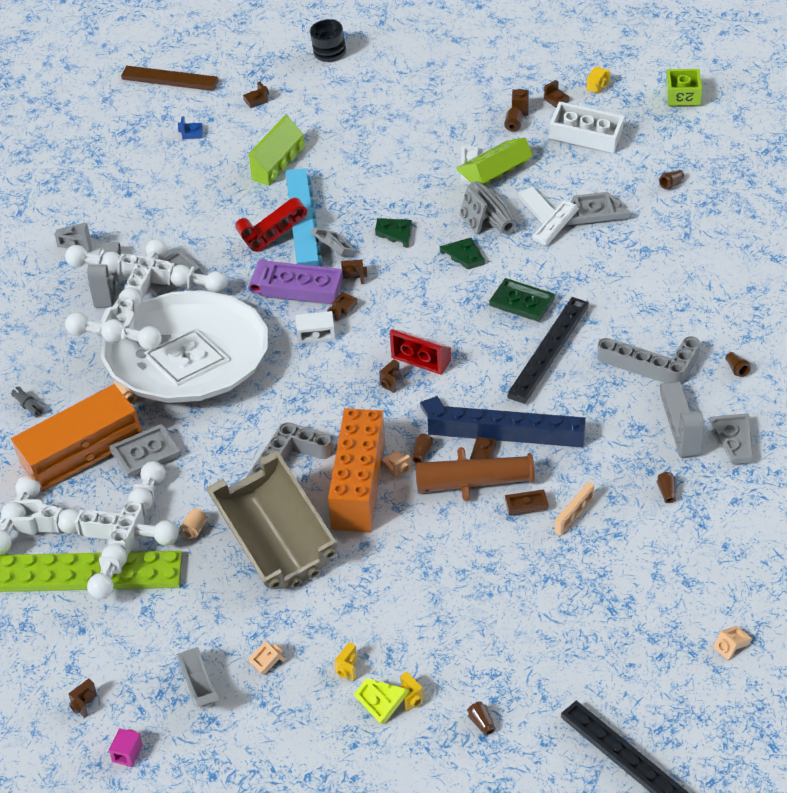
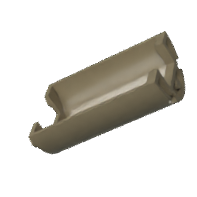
(275, 524)

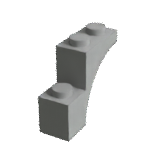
(197, 678)

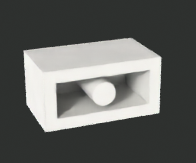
(315, 327)

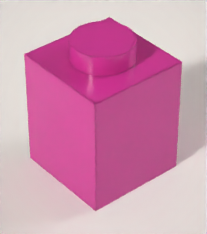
(125, 747)

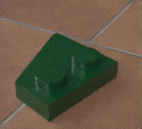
(464, 252)

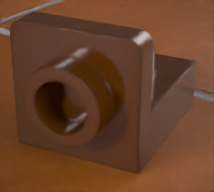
(554, 95)
(257, 97)
(354, 269)
(389, 375)
(82, 695)

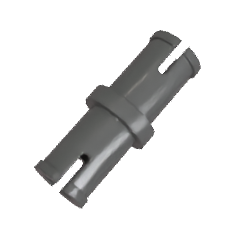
(27, 402)

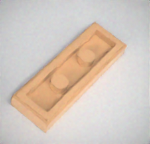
(574, 508)

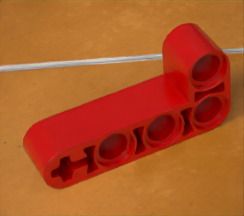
(272, 226)

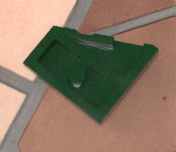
(394, 230)

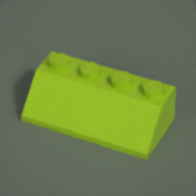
(276, 151)
(496, 161)

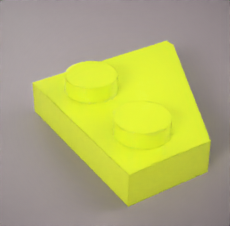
(380, 698)

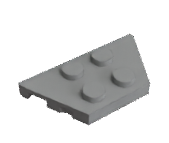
(597, 208)

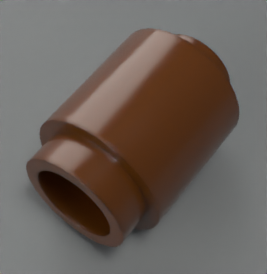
(513, 119)

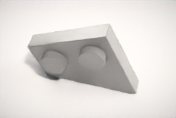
(74, 235)
(334, 241)

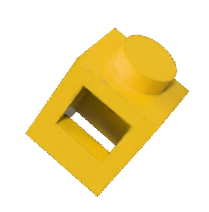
(598, 79)

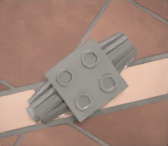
(483, 204)

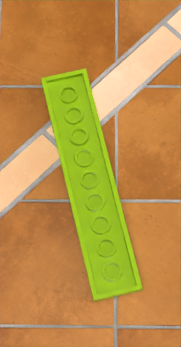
(74, 570)

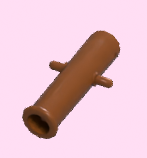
(471, 473)

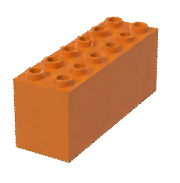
(76, 436)
(357, 470)

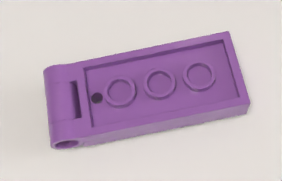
(296, 281)

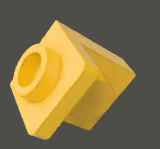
(345, 662)
(415, 696)

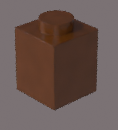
(520, 100)

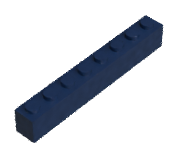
(506, 426)

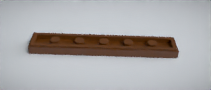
(170, 78)

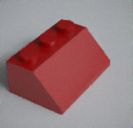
(419, 351)

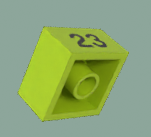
(683, 87)

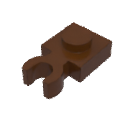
(342, 304)

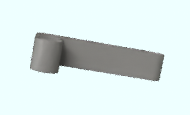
(100, 281)
(650, 363)
(685, 425)
(296, 438)

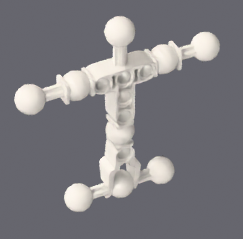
(140, 273)
(118, 528)

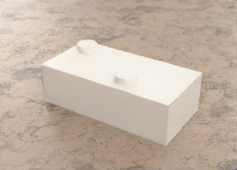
(586, 127)

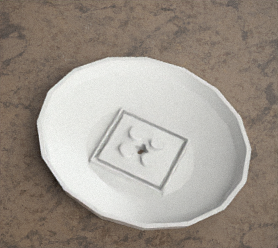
(210, 349)

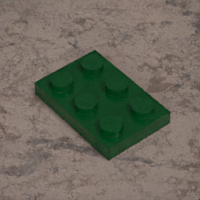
(522, 299)

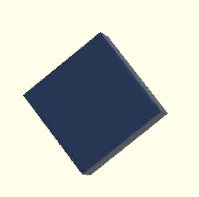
(425, 405)

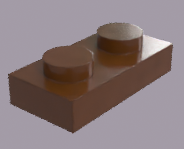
(483, 448)
(526, 502)

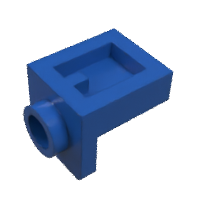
(190, 130)

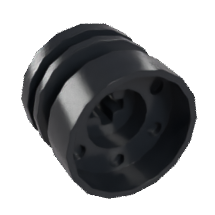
(328, 40)

